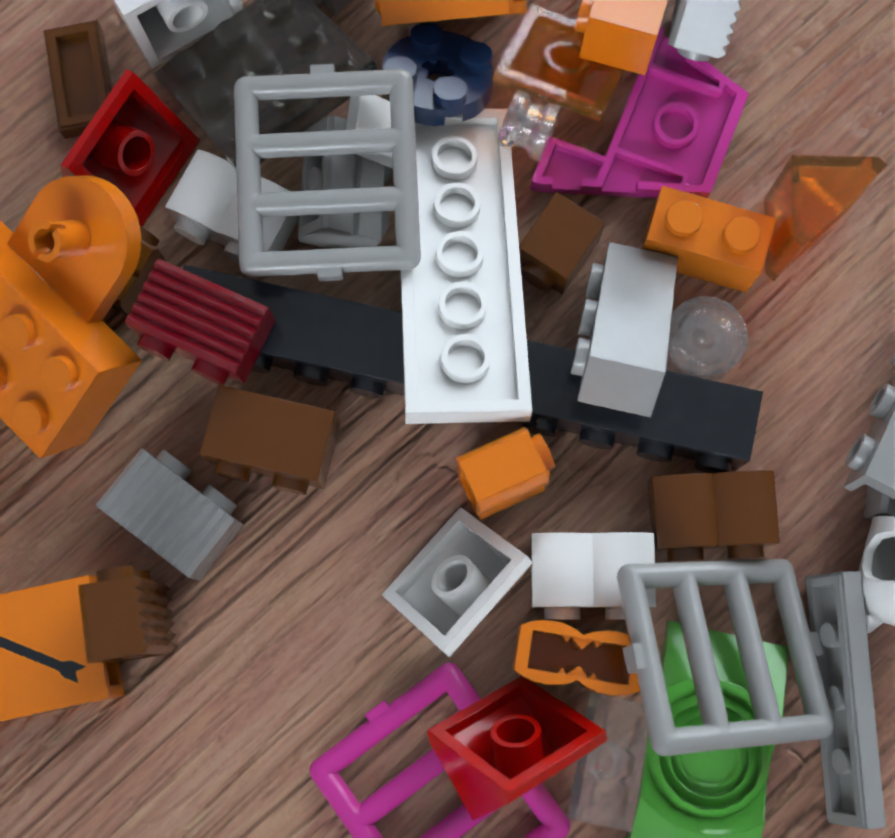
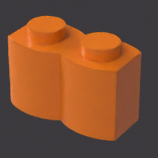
(505, 472)
(561, 655)

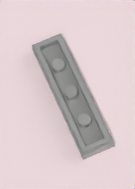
(852, 750)

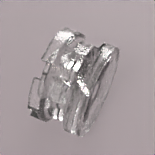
(706, 338)

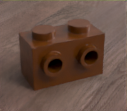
(270, 439)

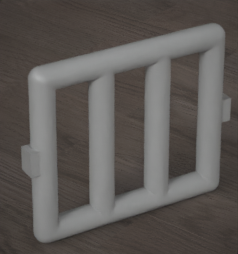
(252, 146)
(717, 732)

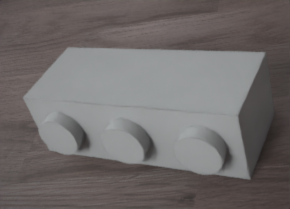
(626, 329)

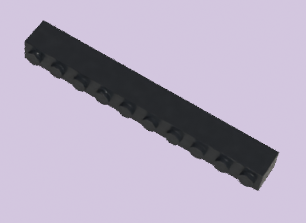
(364, 347)

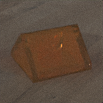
(548, 67)
(810, 200)

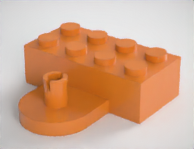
(55, 289)

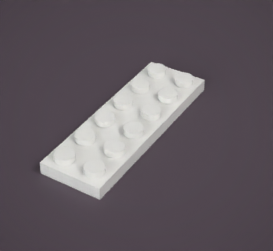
(466, 295)

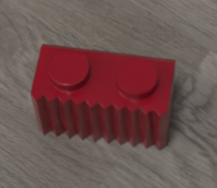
(199, 322)

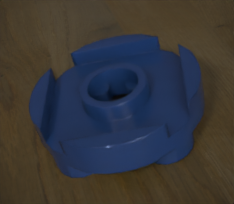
(462, 61)

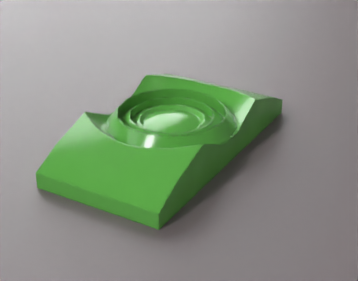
(711, 790)

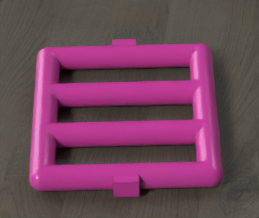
(381, 722)

